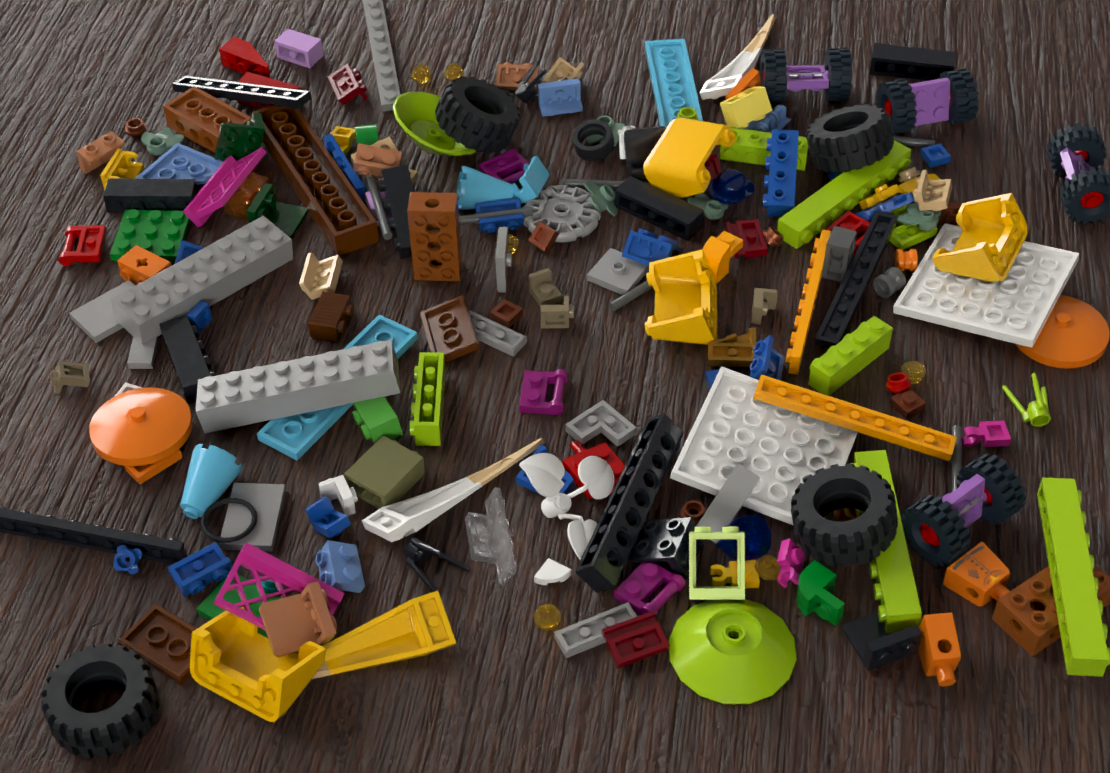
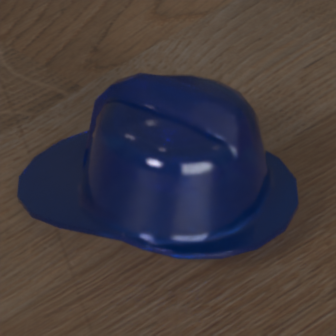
(730, 187)
(757, 537)

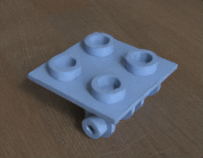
(774, 120)

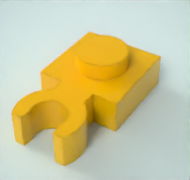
(882, 193)
(729, 574)

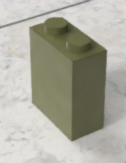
(385, 472)

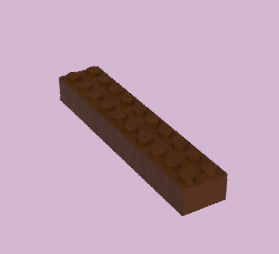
(318, 180)

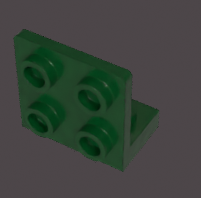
(240, 139)
(283, 215)

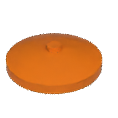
(1071, 336)
(140, 426)

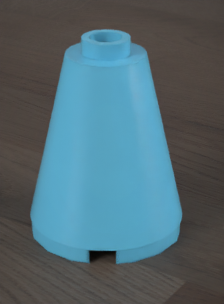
(479, 188)
(207, 479)

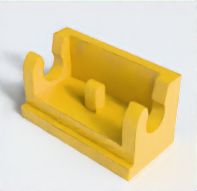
(121, 167)

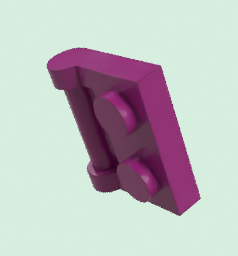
(504, 165)
(535, 392)
(644, 583)

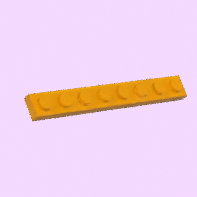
(806, 306)
(855, 417)

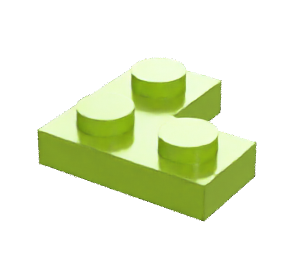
(908, 235)

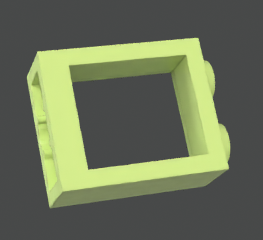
(717, 592)

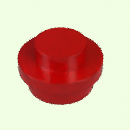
(898, 382)

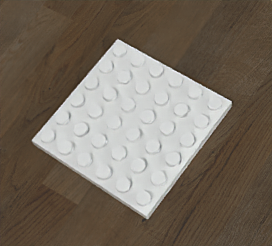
(1000, 310)
(761, 437)

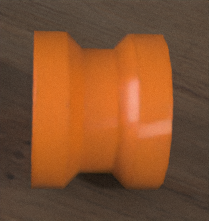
(906, 260)

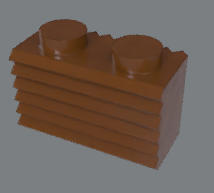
(330, 316)

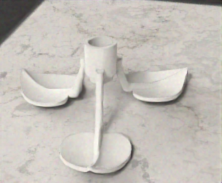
(545, 476)

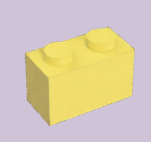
(746, 107)

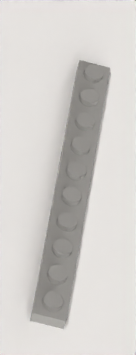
(381, 53)

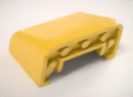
(680, 156)
(989, 239)
(683, 299)
(242, 668)

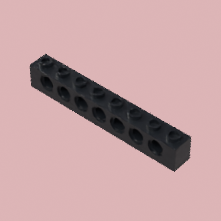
(629, 504)

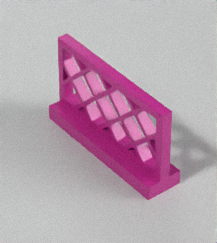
(221, 186)
(270, 569)

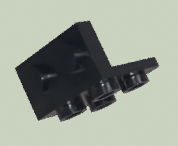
(638, 147)
(666, 541)
(876, 646)

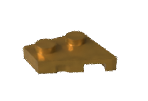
(732, 350)

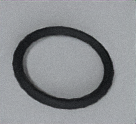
(228, 539)

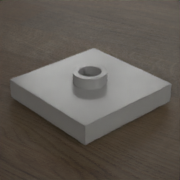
(503, 259)
(617, 272)

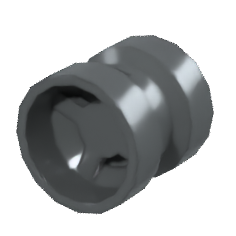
(891, 281)

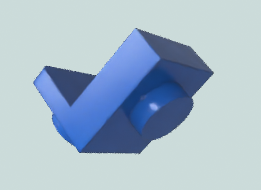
(326, 519)

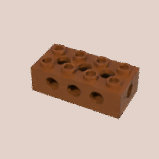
(200, 116)
(430, 212)
(1030, 610)

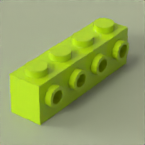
(752, 148)
(850, 356)
(429, 399)

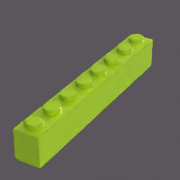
(840, 196)
(892, 569)
(1072, 578)

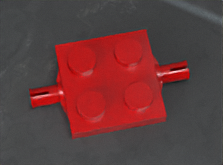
(602, 451)

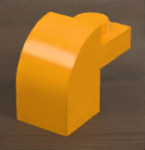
(719, 251)

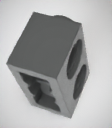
(839, 253)

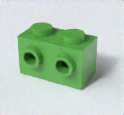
(376, 419)

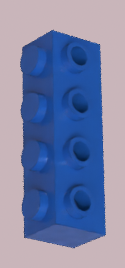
(782, 172)

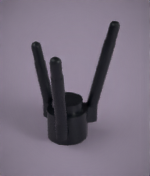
(526, 89)
(418, 551)

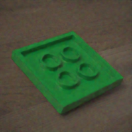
(152, 230)

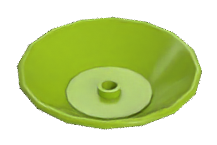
(417, 117)
(731, 668)

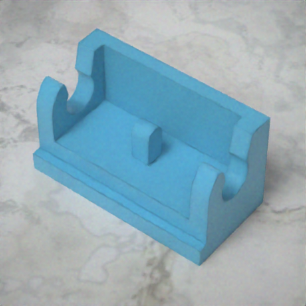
(532, 180)

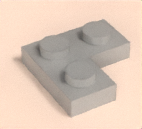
(601, 419)

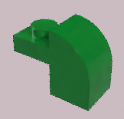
(366, 134)
(815, 594)

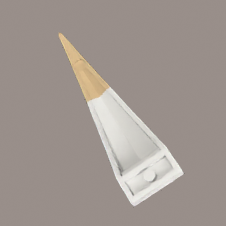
(729, 77)
(410, 515)

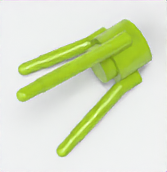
(1037, 410)

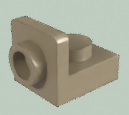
(543, 288)
(763, 300)
(556, 315)
(69, 374)

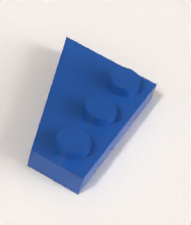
(342, 162)

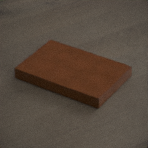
(450, 328)
(162, 642)

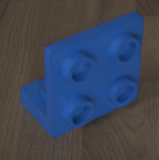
(646, 248)

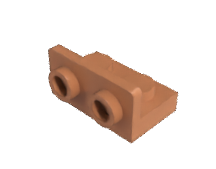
(510, 75)
(98, 152)
(373, 159)

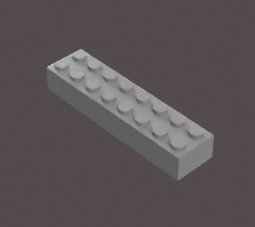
(203, 276)
(297, 386)

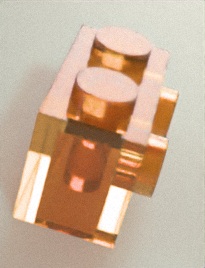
(245, 195)

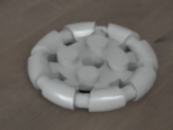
(577, 213)

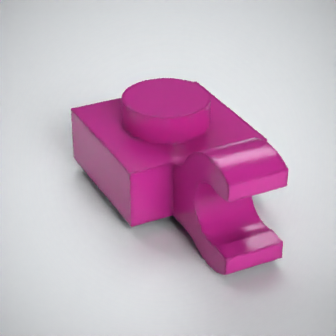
(989, 432)
(791, 560)

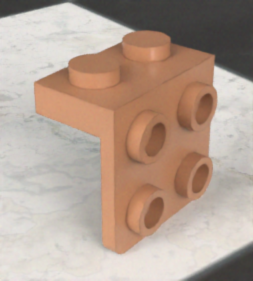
(298, 620)

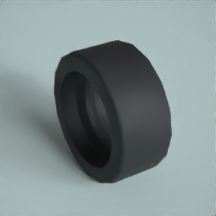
(589, 128)

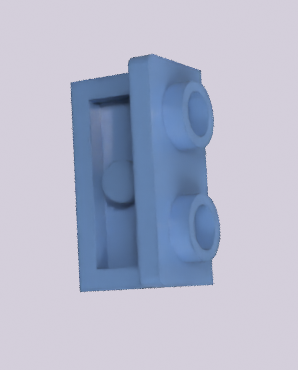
(559, 97)
(340, 566)

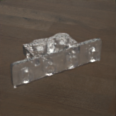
(490, 537)

